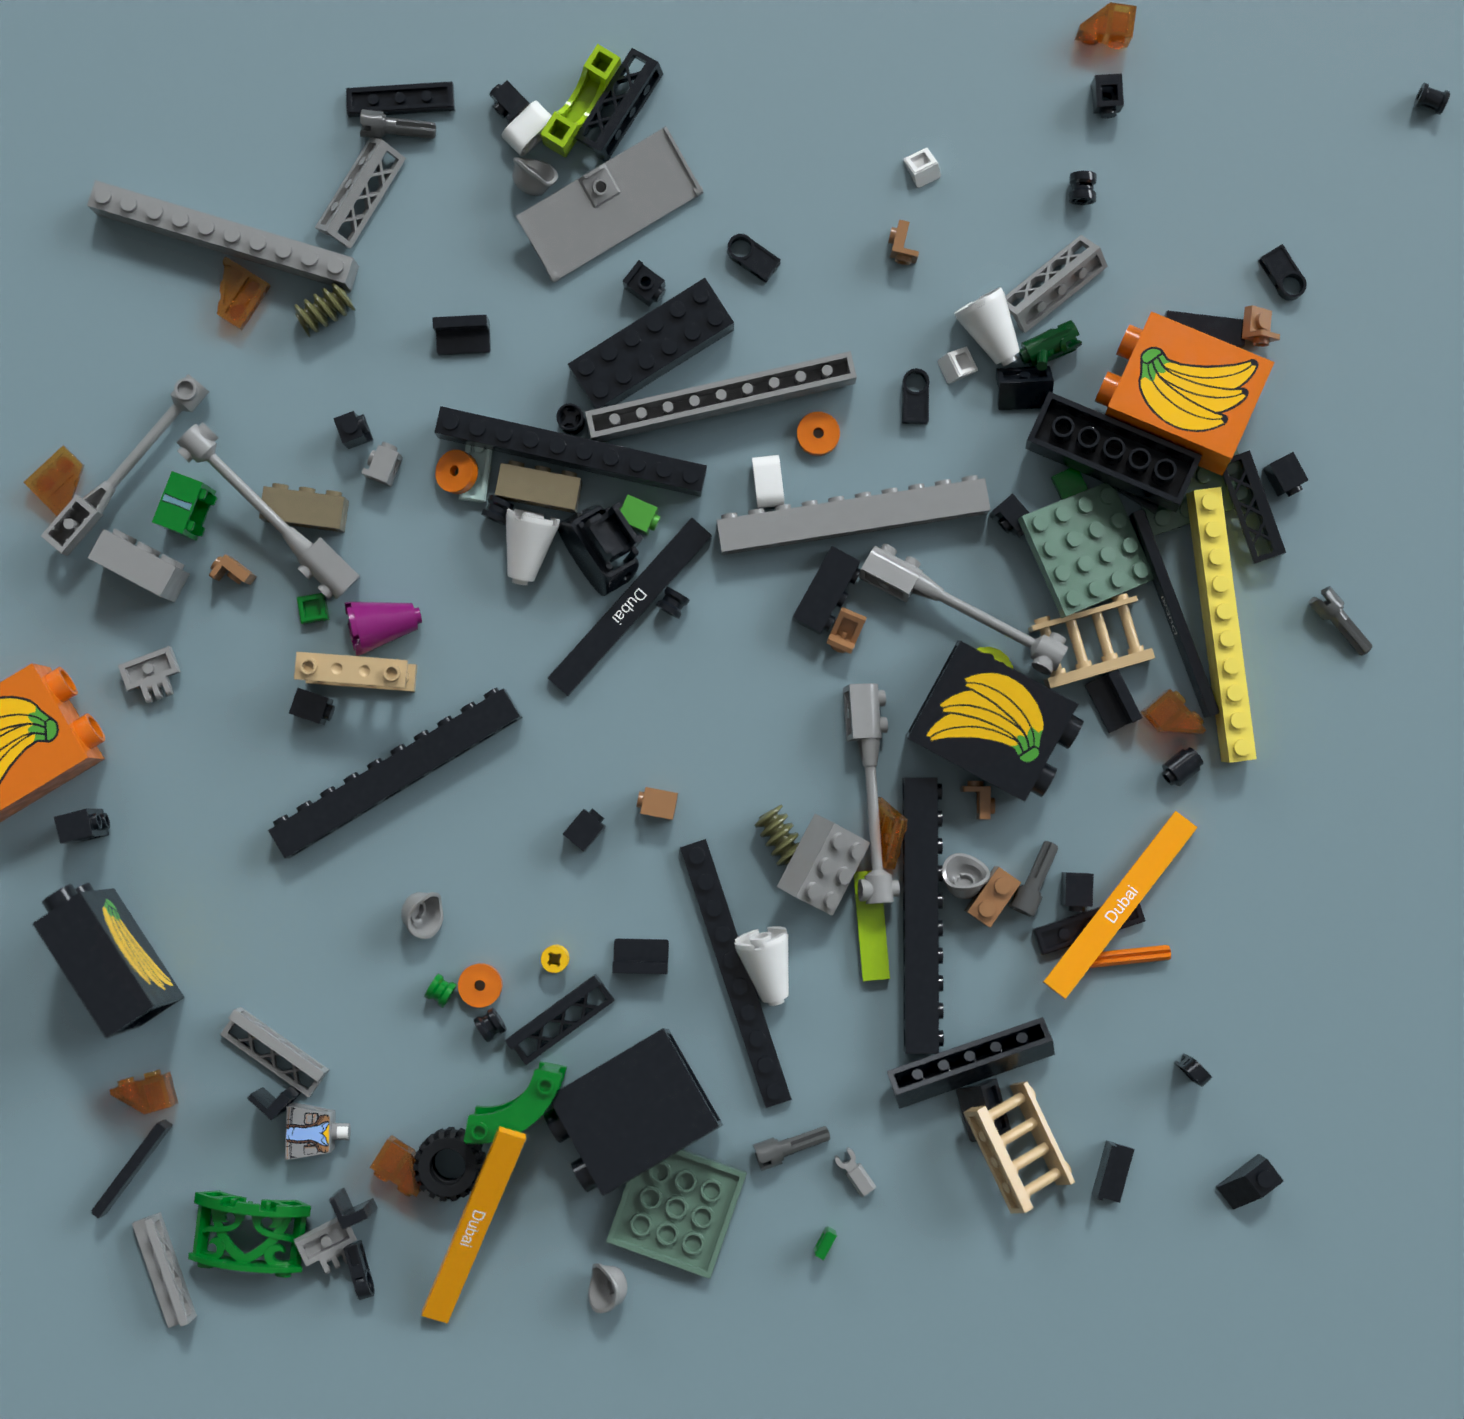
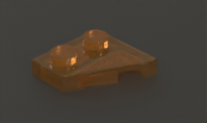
(240, 294)
(56, 479)
(892, 831)

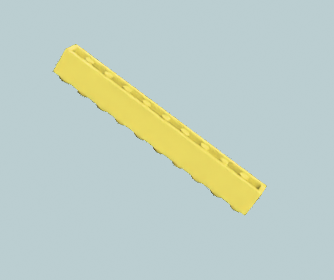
(1221, 624)

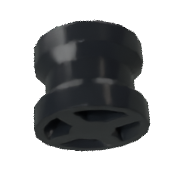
(497, 509)
(672, 602)
(490, 1024)

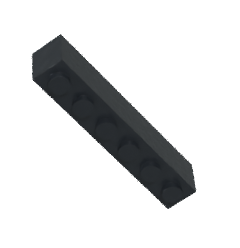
(971, 1062)

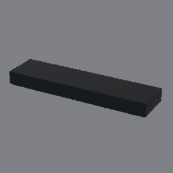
(401, 98)
(1065, 931)
(131, 1168)

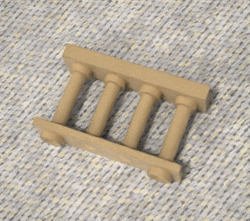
(1110, 660)
(355, 671)
(995, 1153)

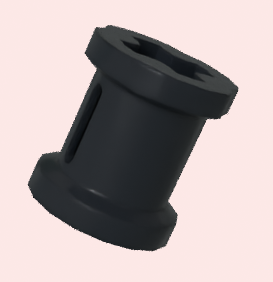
(1432, 98)

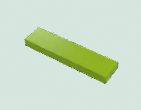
(871, 936)

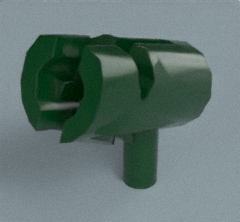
(1050, 345)

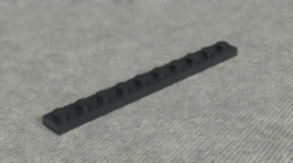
(736, 979)

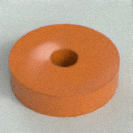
(823, 422)
(446, 470)
(467, 985)

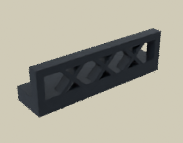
(629, 105)
(1261, 508)
(552, 1012)

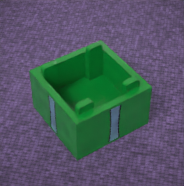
(184, 506)

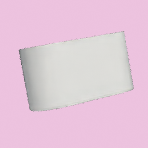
(525, 129)
(768, 481)

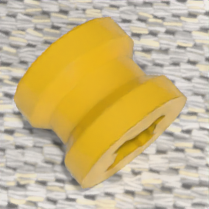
(558, 955)

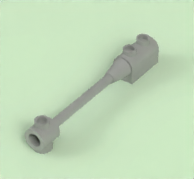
(86, 511)
(316, 559)
(904, 578)
(866, 726)

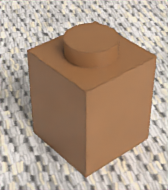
(657, 803)

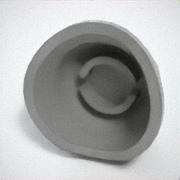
(533, 176)
(964, 875)
(423, 914)
(606, 1288)

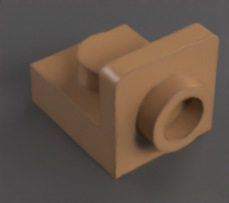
(1257, 326)
(237, 571)

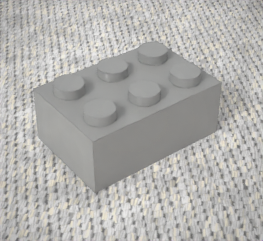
(139, 564)
(823, 864)

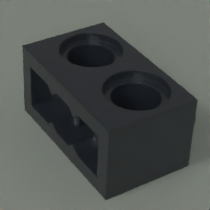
(82, 825)

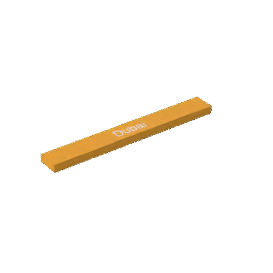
(1120, 905)
(473, 1224)

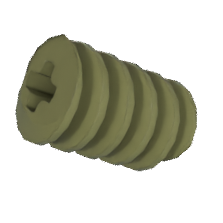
(323, 308)
(778, 834)

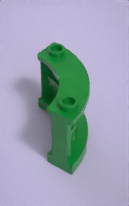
(519, 1112)
(216, 1205)

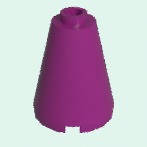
(379, 623)

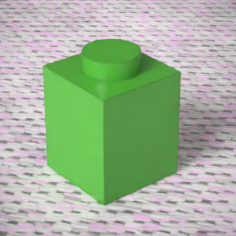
(640, 515)

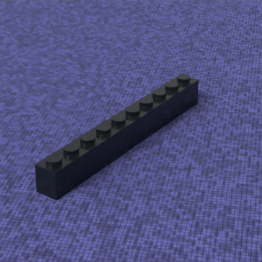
(570, 451)
(395, 773)
(920, 916)

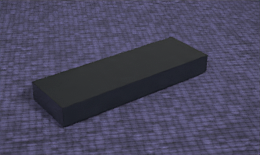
(1222, 328)

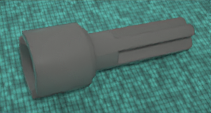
(376, 125)
(1333, 610)
(1027, 896)
(772, 1152)

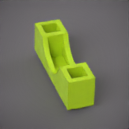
(565, 123)

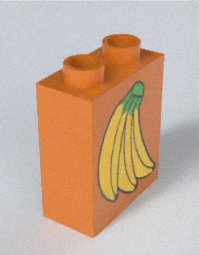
(1185, 388)
(42, 736)

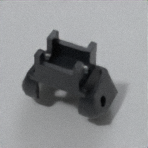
(597, 539)

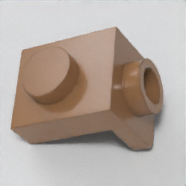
(897, 238)
(846, 631)
(985, 804)

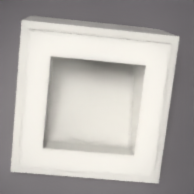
(922, 167)
(957, 365)

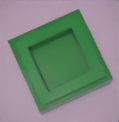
(1069, 483)
(312, 608)
(825, 1242)

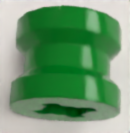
(440, 990)

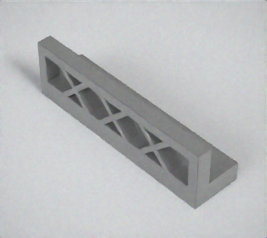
(351, 190)
(1058, 284)
(278, 1046)
(164, 1270)

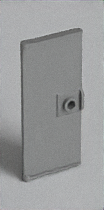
(609, 204)

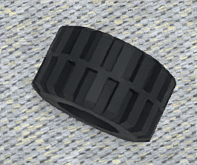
(432, 1179)

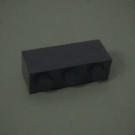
(827, 591)

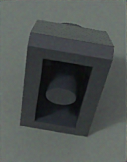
(1249, 1182)

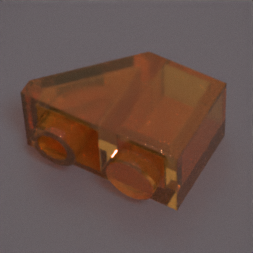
(1109, 26)
(1170, 715)
(147, 1094)
(396, 1164)

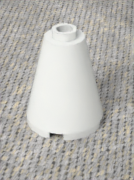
(991, 326)
(527, 543)
(766, 962)

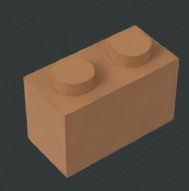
(993, 896)

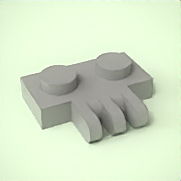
(151, 673)
(325, 1244)

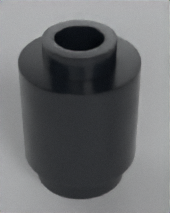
(1182, 766)

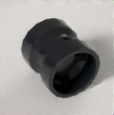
(1082, 187)
(567, 415)

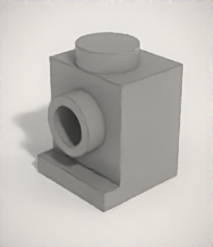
(383, 464)

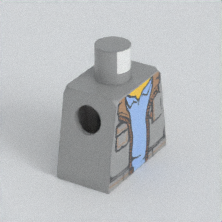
(312, 1130)

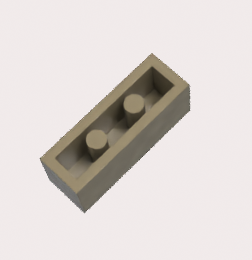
(539, 487)
(306, 507)

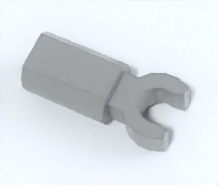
(856, 1174)

